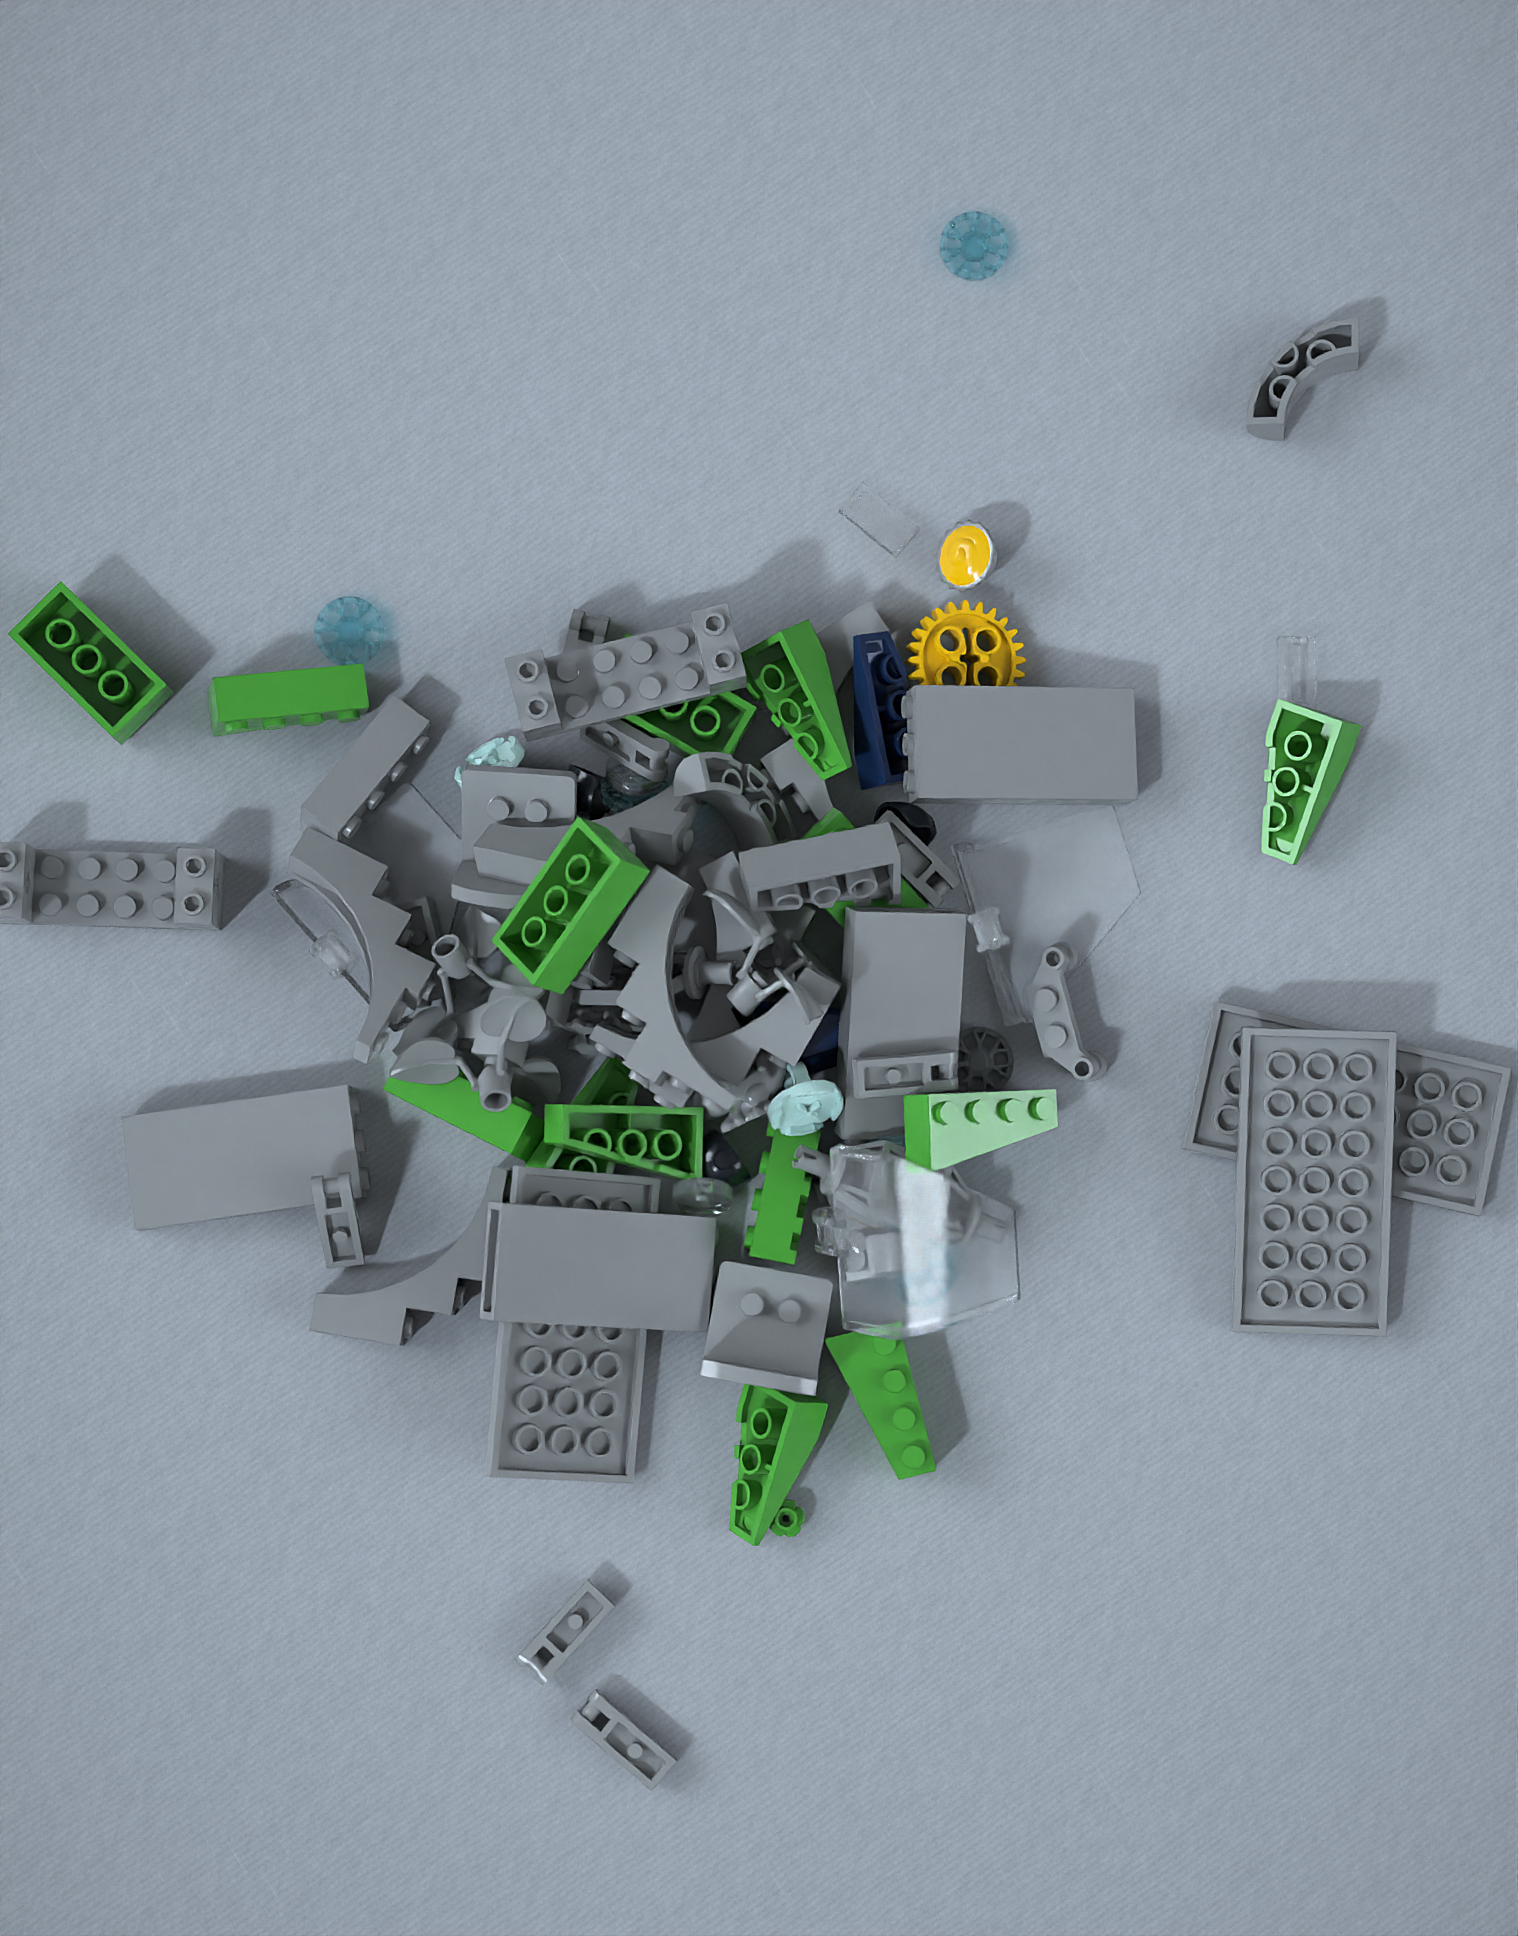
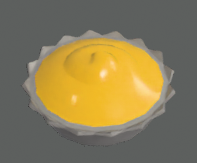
(966, 555)

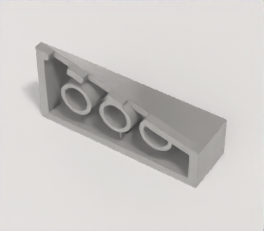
(365, 771)
(823, 870)

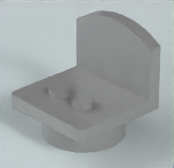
(511, 799)
(767, 1328)

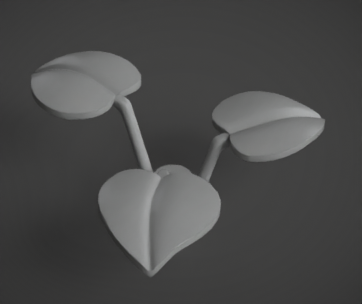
(458, 957)
(755, 987)
(510, 1017)

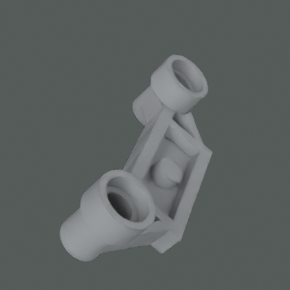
(1055, 1015)

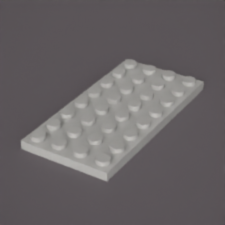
(1442, 1112)
(1314, 1181)
(569, 1392)

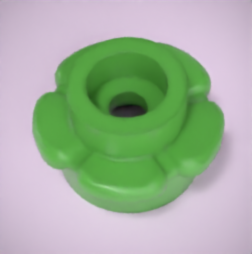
(791, 1527)

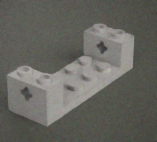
(627, 675)
(111, 888)

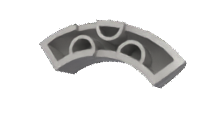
(1295, 369)
(738, 795)

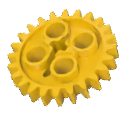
(933, 659)

